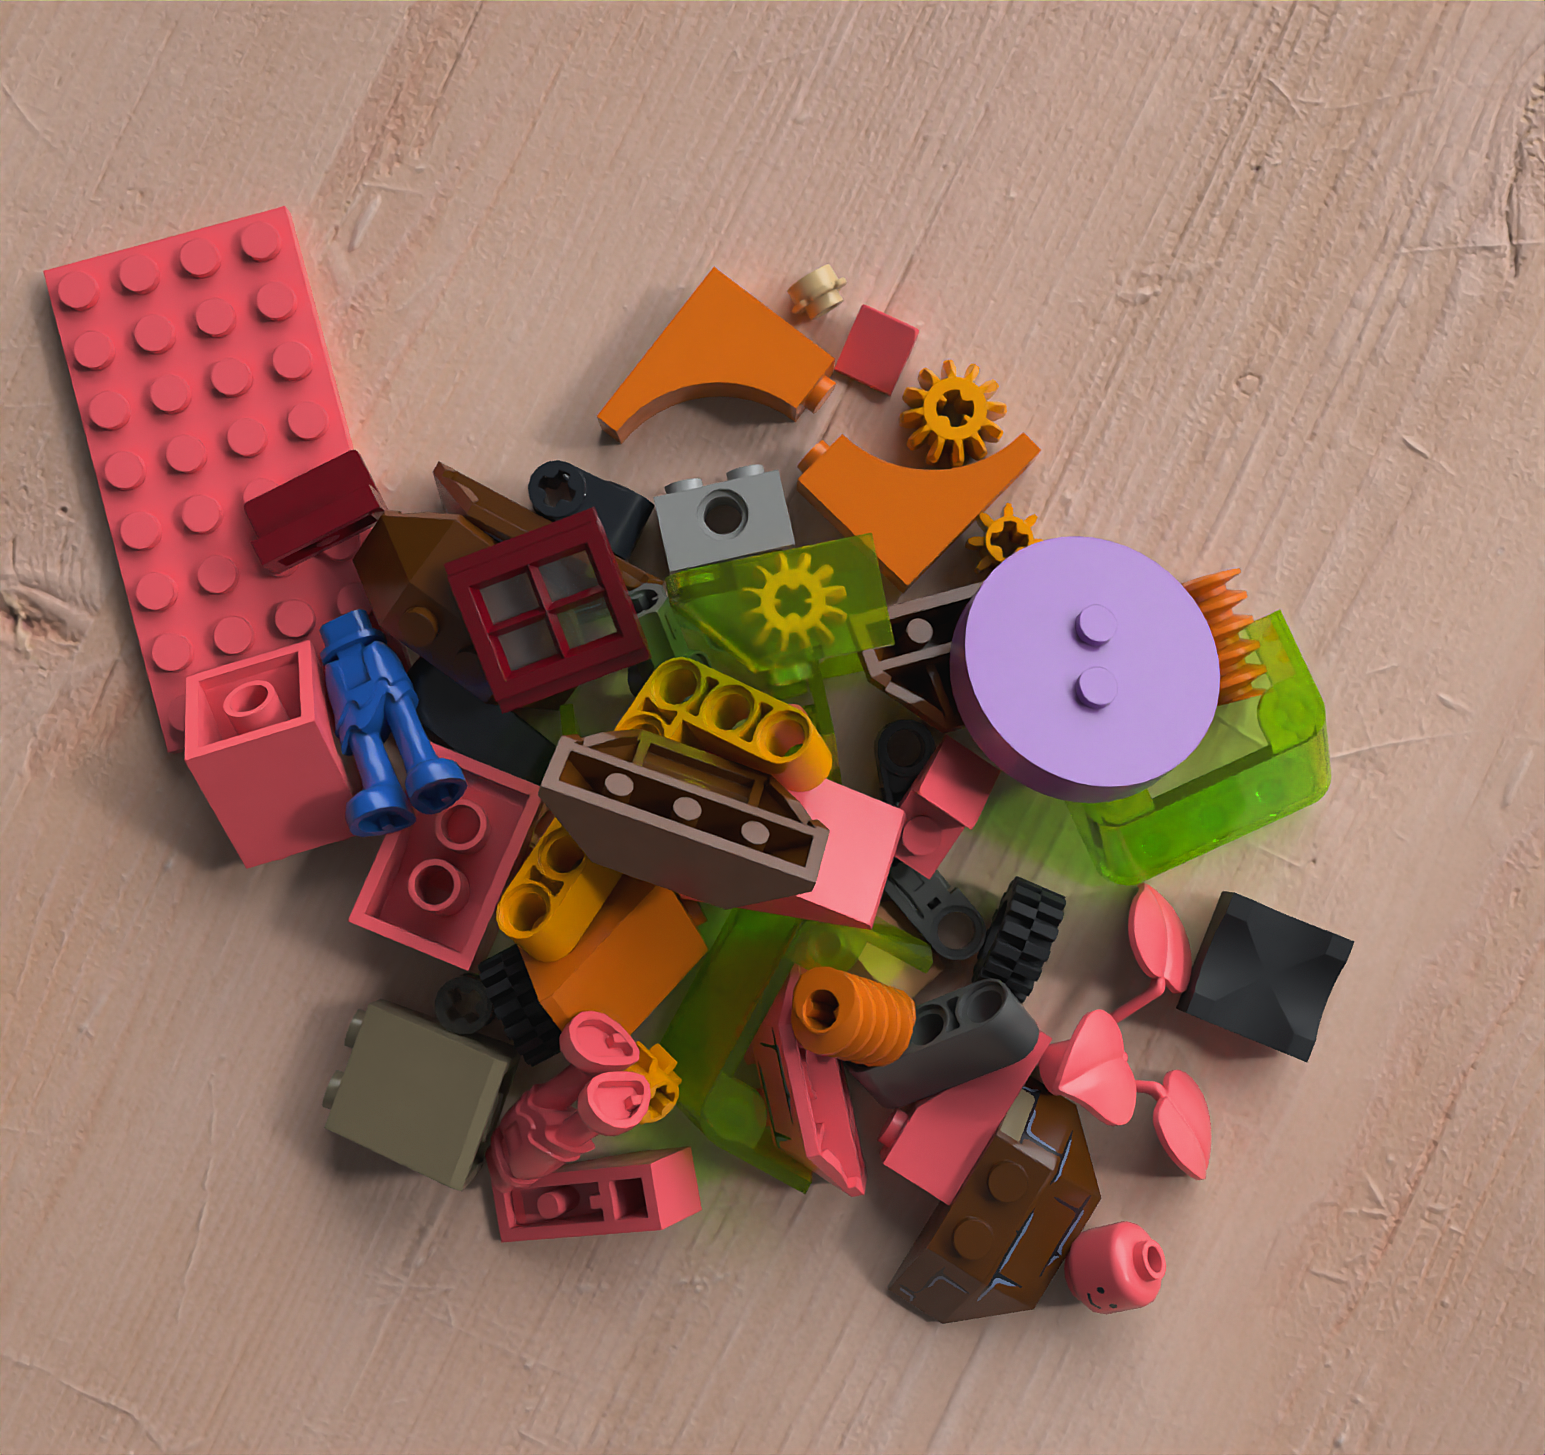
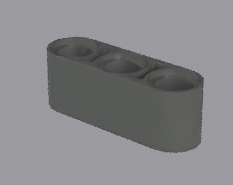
(953, 1043)

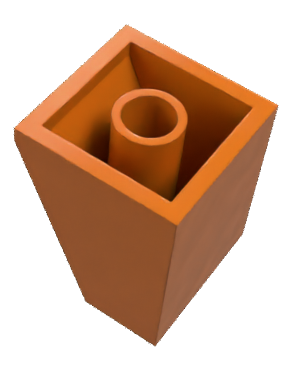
(626, 957)

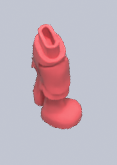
(544, 1128)

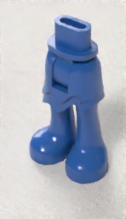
(369, 702)

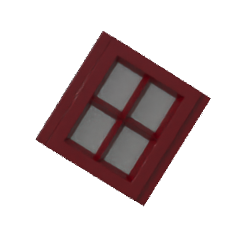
(548, 610)

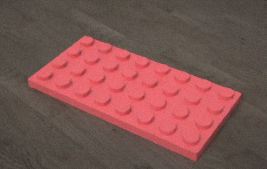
(195, 396)

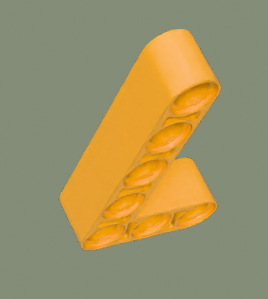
(701, 722)

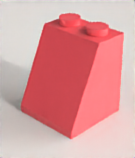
(270, 754)

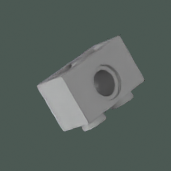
(751, 492)

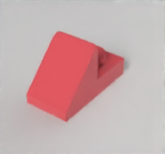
(942, 803)

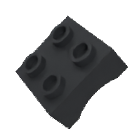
(1264, 975)

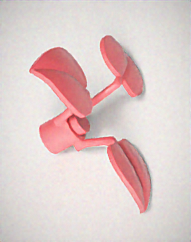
(1093, 1061)

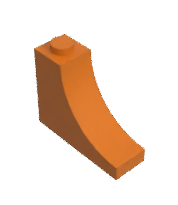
(722, 347)
(906, 509)

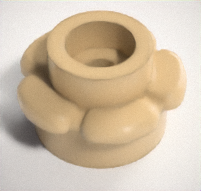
(817, 292)

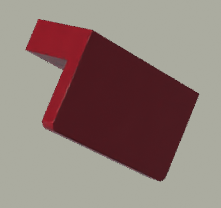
(314, 512)

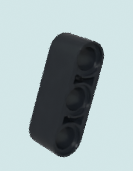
(478, 727)

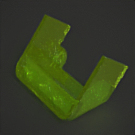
(787, 612)
(1150, 835)
(730, 1005)

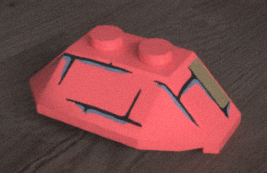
(807, 1098)

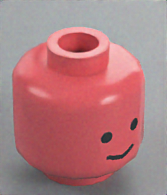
(1115, 1268)

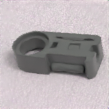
(928, 902)

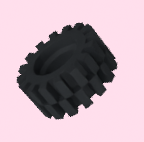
(1020, 937)
(518, 1006)

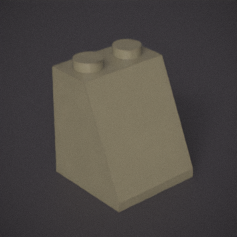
(420, 1092)

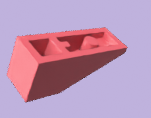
(947, 1132)
(603, 1197)

